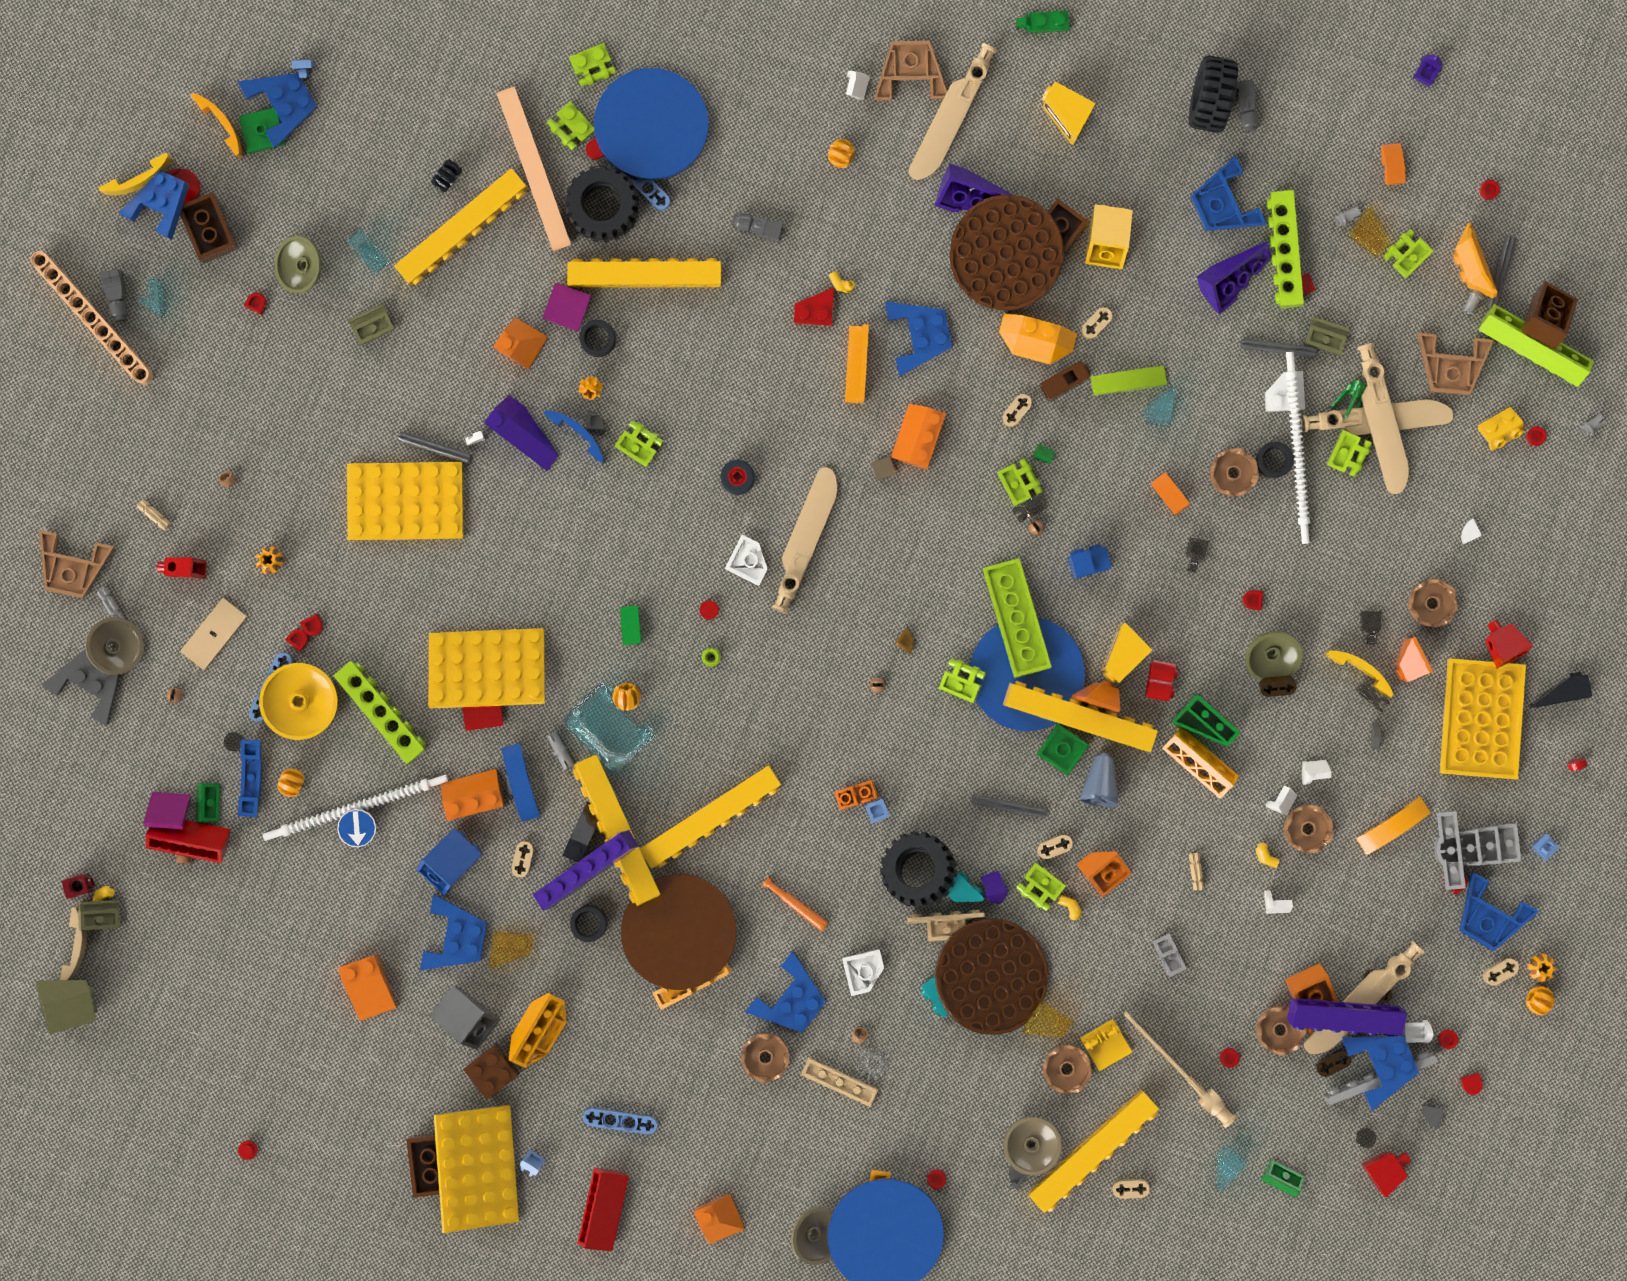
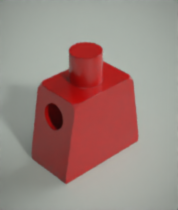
(182, 567)
(1506, 643)
(1387, 1171)

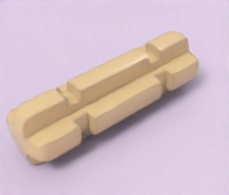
(154, 515)
(1196, 871)

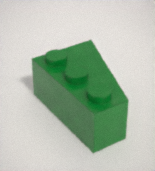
(1206, 720)

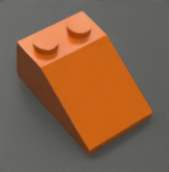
(1311, 984)
(367, 987)

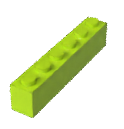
(1560, 361)

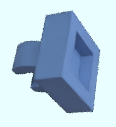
(303, 66)
(877, 811)
(1545, 847)
(532, 1163)

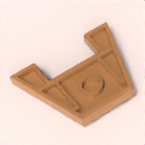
(910, 62)
(1452, 372)
(70, 574)

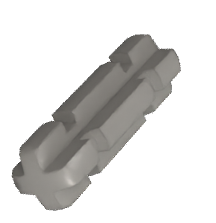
(109, 603)

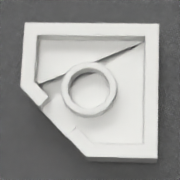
(1277, 398)
(747, 561)
(863, 971)

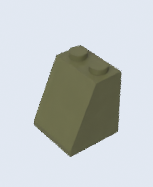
(66, 1003)

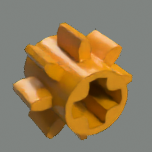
(590, 387)

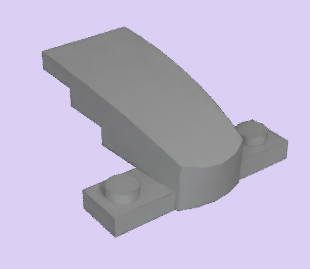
(1472, 847)

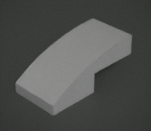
(1169, 955)

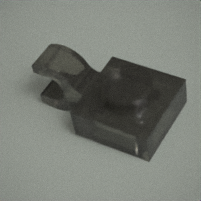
(1032, 507)
(1195, 551)
(1370, 622)
(1368, 693)

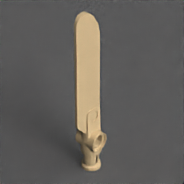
(949, 118)
(1407, 414)
(1383, 423)
(806, 534)
(1367, 992)
(1209, 1099)

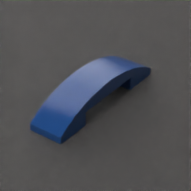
(559, 419)
(250, 778)
(520, 782)

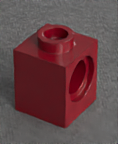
(70, 889)

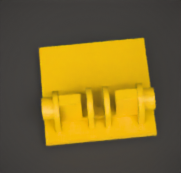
(1106, 1045)

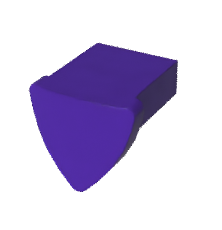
(1428, 69)
(994, 887)

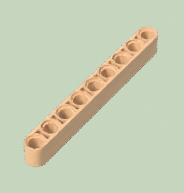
(533, 168)
(85, 311)

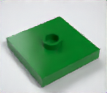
(254, 129)
(1062, 749)

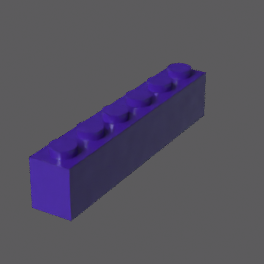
(586, 870)
(1346, 1017)

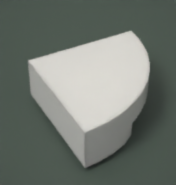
(477, 437)
(1470, 532)

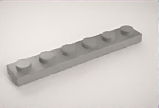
(1371, 1081)

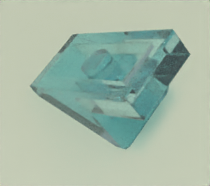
(155, 302)

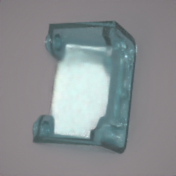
(607, 729)

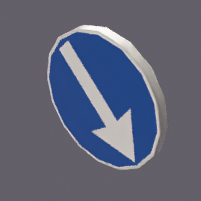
(356, 828)

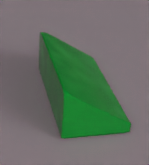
(630, 625)
(207, 802)
(1283, 1178)

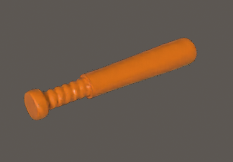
(811, 916)

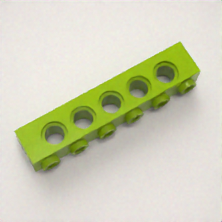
(1285, 200)
(345, 678)

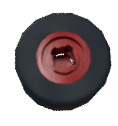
(742, 481)

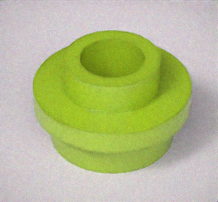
(711, 651)

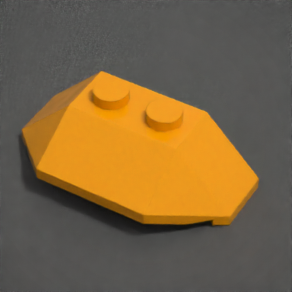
(1473, 264)
(1036, 338)
(537, 1030)

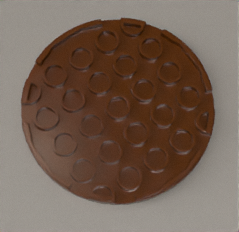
(1006, 252)
(681, 934)
(991, 976)

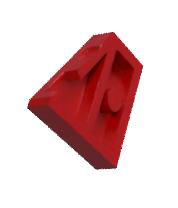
(815, 310)

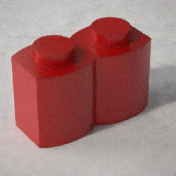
(1160, 680)

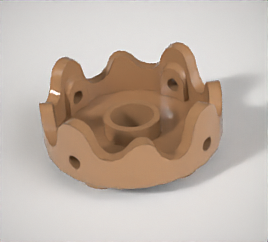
(1247, 472)
(1446, 603)
(1319, 837)
(1274, 1043)
(765, 1071)
(1076, 1079)

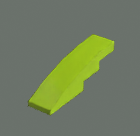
(1128, 380)

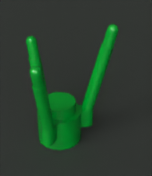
(1355, 392)

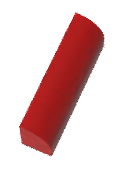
(193, 841)
(603, 1209)

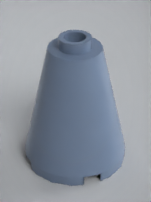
(1101, 783)

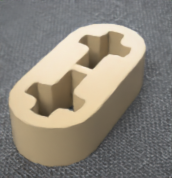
(1099, 326)
(1013, 407)
(1052, 842)
(518, 857)
(1503, 975)
(1130, 1183)

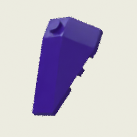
(964, 189)
(1227, 278)
(517, 427)

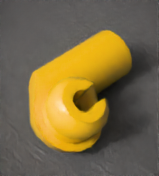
(841, 285)
(1264, 856)
(103, 893)
(1073, 906)

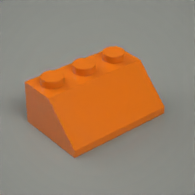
(918, 435)
(472, 794)

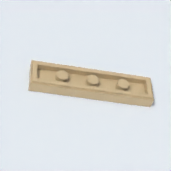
(839, 1081)

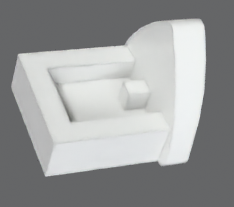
(857, 84)
(1315, 770)
(1284, 801)
(1276, 906)
(1418, 1032)

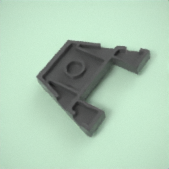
(89, 678)

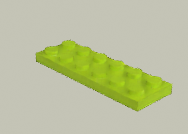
(1016, 618)

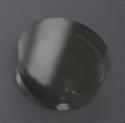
(233, 741)
(1365, 1137)

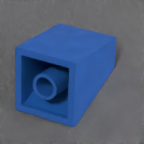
(448, 861)

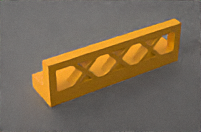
(856, 364)
(1203, 759)

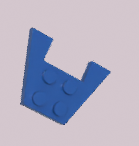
(288, 98)
(162, 194)
(1217, 205)
(927, 331)
(1487, 923)
(463, 937)
(797, 1004)
(1390, 1060)

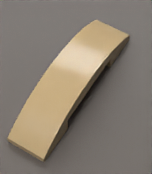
(79, 947)

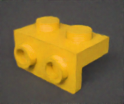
(1502, 428)

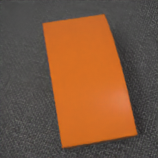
(1394, 164)
(1170, 493)
(856, 794)

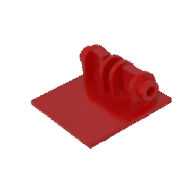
(482, 717)

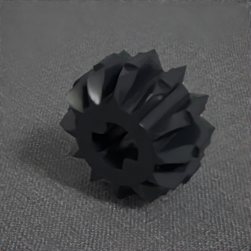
(446, 175)

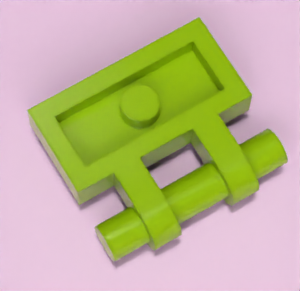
(589, 60)
(576, 123)
(1412, 258)
(637, 449)
(1344, 450)
(1014, 485)
(960, 686)
(1043, 881)

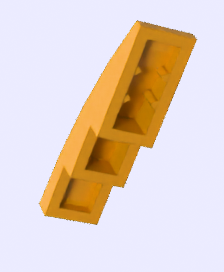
(667, 997)

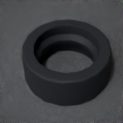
(600, 324)
(1288, 455)
(574, 927)

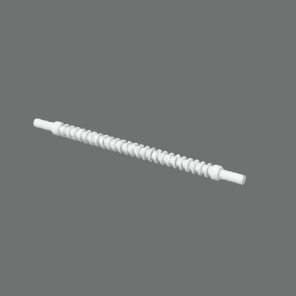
(1291, 375)
(286, 829)

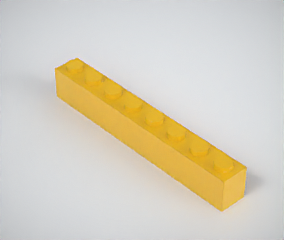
(461, 227)
(643, 274)
(1080, 717)
(709, 817)
(612, 822)
(1092, 1151)

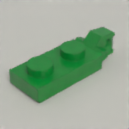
(1044, 22)

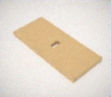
(223, 621)

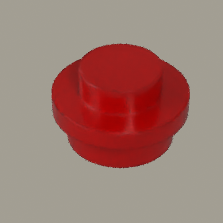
(247, 1150)

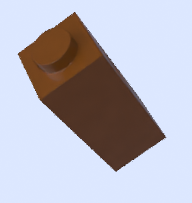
(1065, 380)

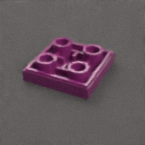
(566, 307)
(167, 810)

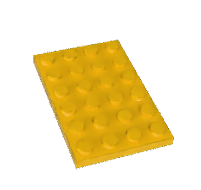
(405, 501)
(486, 668)
(1482, 719)
(476, 1168)

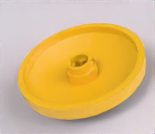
(298, 701)

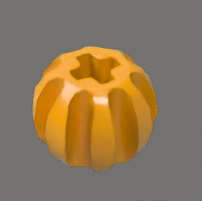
(841, 153)
(275, 558)
(626, 696)
(290, 782)
(1546, 971)
(1540, 1000)

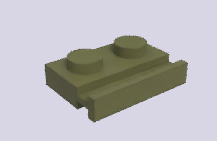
(371, 324)
(1326, 336)
(98, 915)

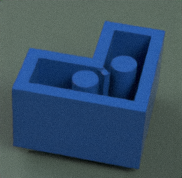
(1088, 562)

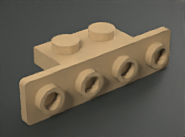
(942, 927)

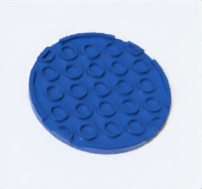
(651, 124)
(1063, 678)
(885, 1232)

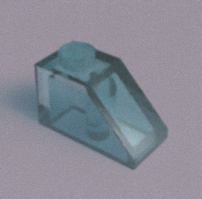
(367, 251)
(1160, 409)
(1227, 1167)

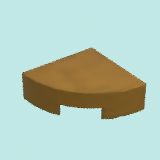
(905, 641)

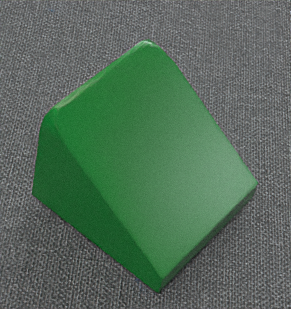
(1044, 454)

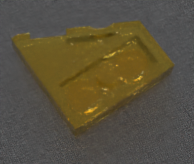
(1369, 233)
(508, 947)
(1047, 1022)

